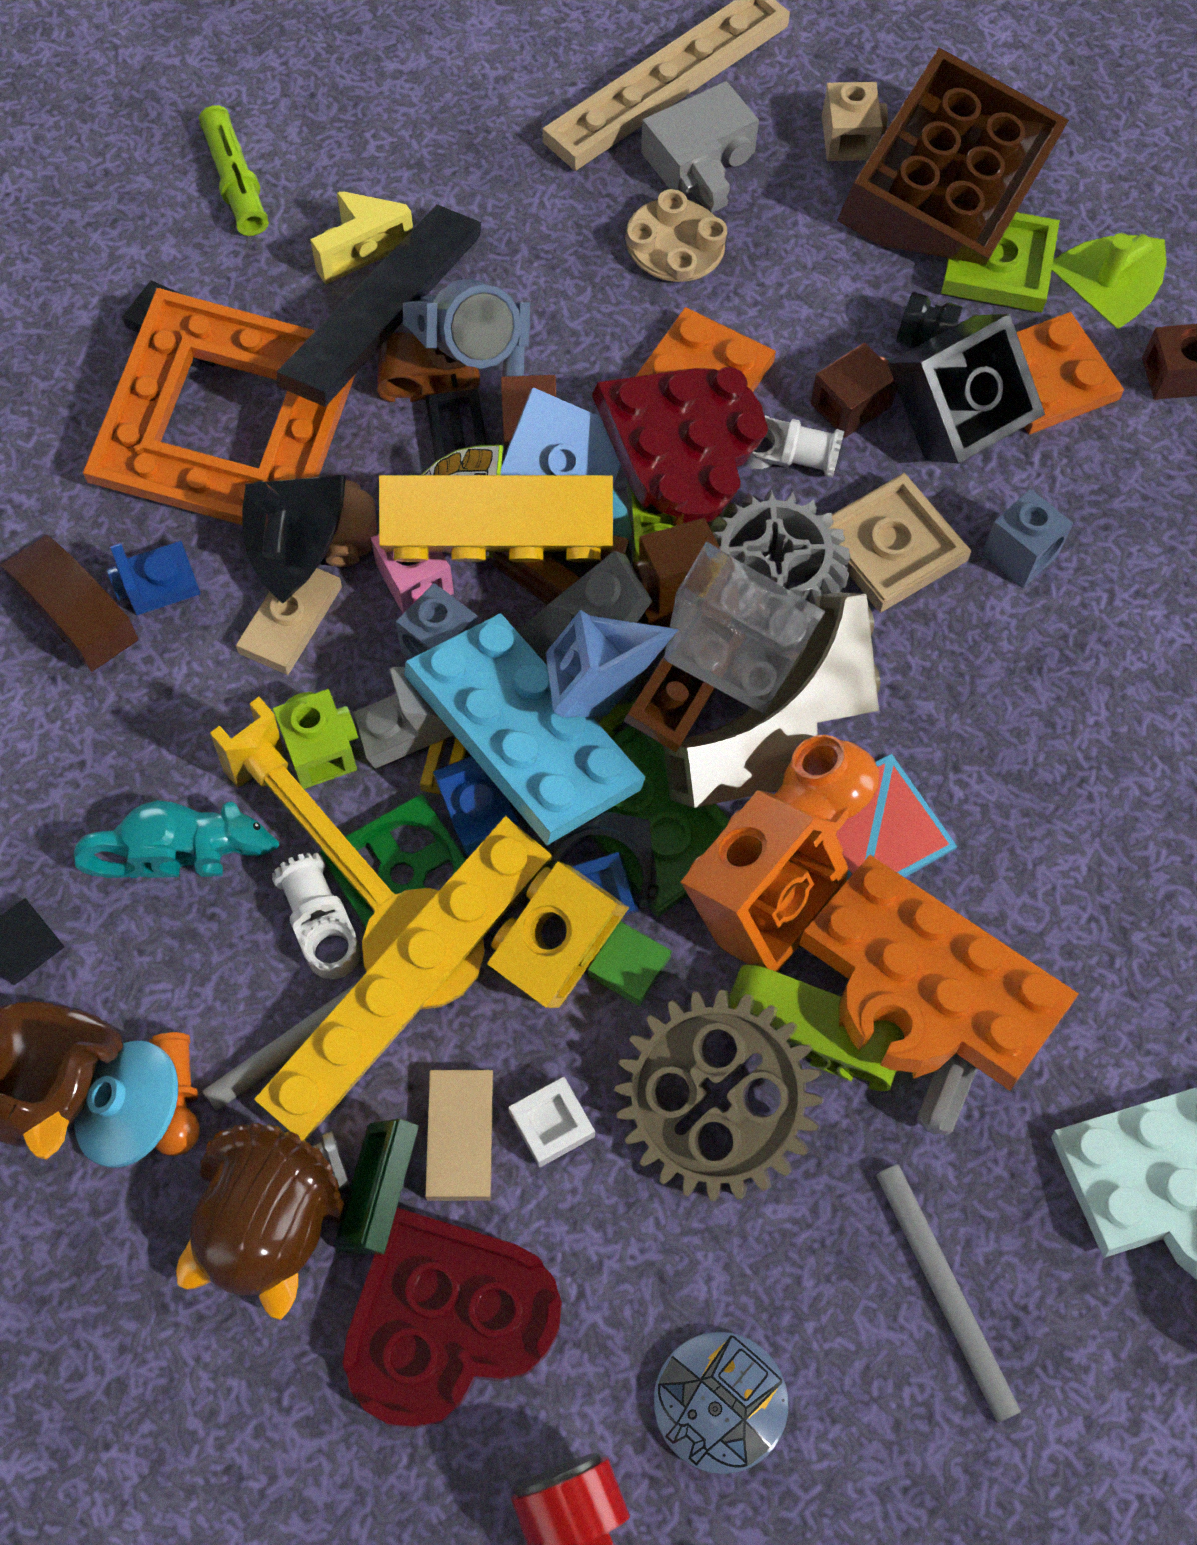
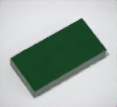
(376, 1187)

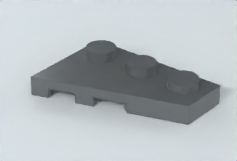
(605, 591)

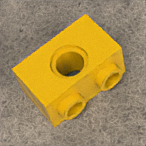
(589, 920)

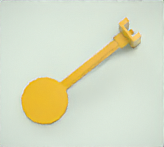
(258, 755)

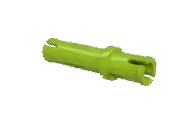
(246, 206)

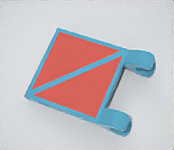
(894, 826)

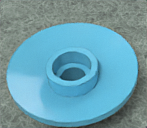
(128, 1105)

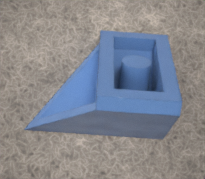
(599, 662)

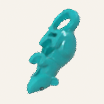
(166, 836)

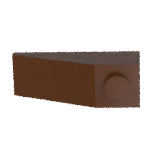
(669, 705)

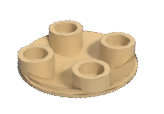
(675, 238)

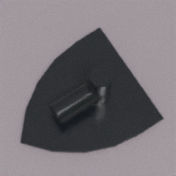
(290, 528)

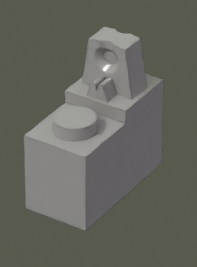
(697, 140)

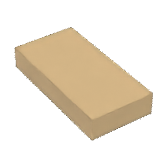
(459, 1135)

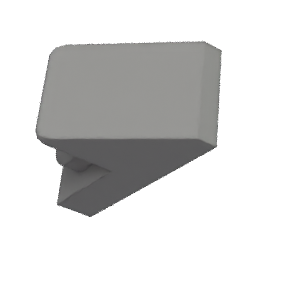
(398, 723)

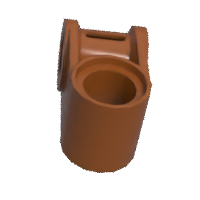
(414, 371)

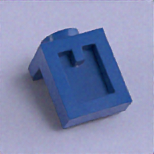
(153, 577)
(472, 802)

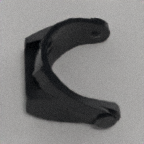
(631, 831)

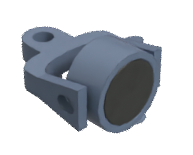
(473, 325)

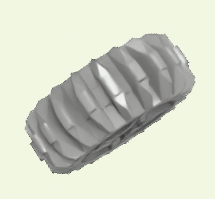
(795, 535)

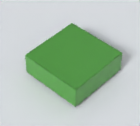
(629, 963)

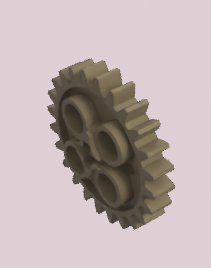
(757, 1138)

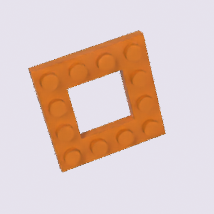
(129, 443)

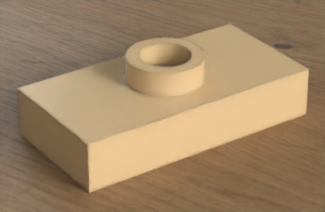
(284, 629)

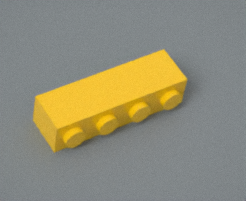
(496, 515)

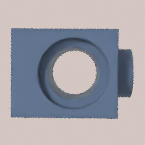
(1026, 538)
(432, 621)

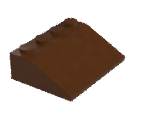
(952, 164)

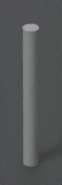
(948, 1294)

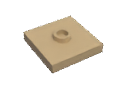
(897, 542)

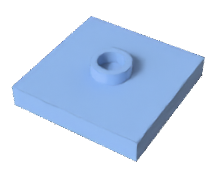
(558, 440)

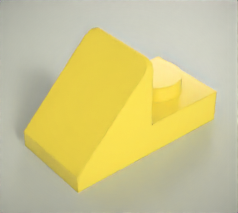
(367, 234)

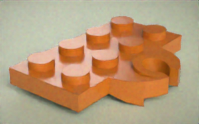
(933, 979)

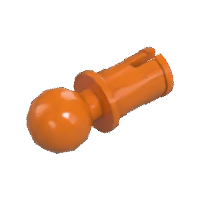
(184, 1126)

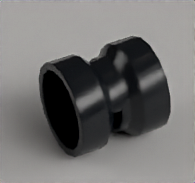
(926, 322)

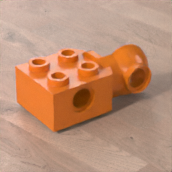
(782, 853)

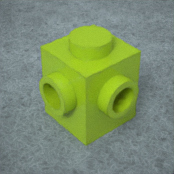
(317, 737)

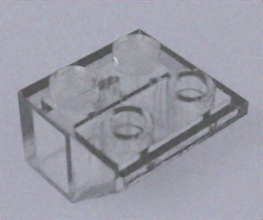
(738, 628)

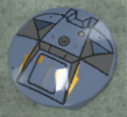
(721, 1403)

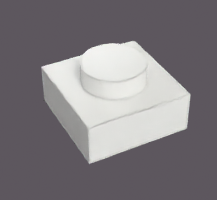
(551, 1122)

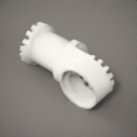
(798, 446)
(316, 913)

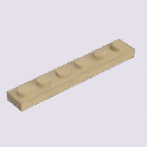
(663, 79)

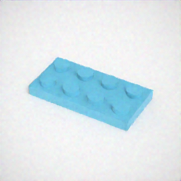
(501, 710)

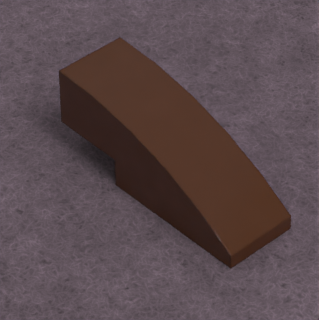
(71, 602)

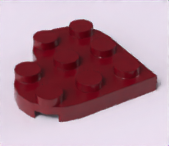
(682, 436)
(443, 1314)

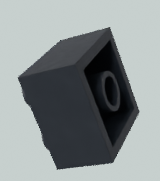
(967, 388)

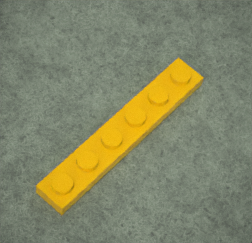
(403, 979)

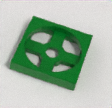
(377, 834)

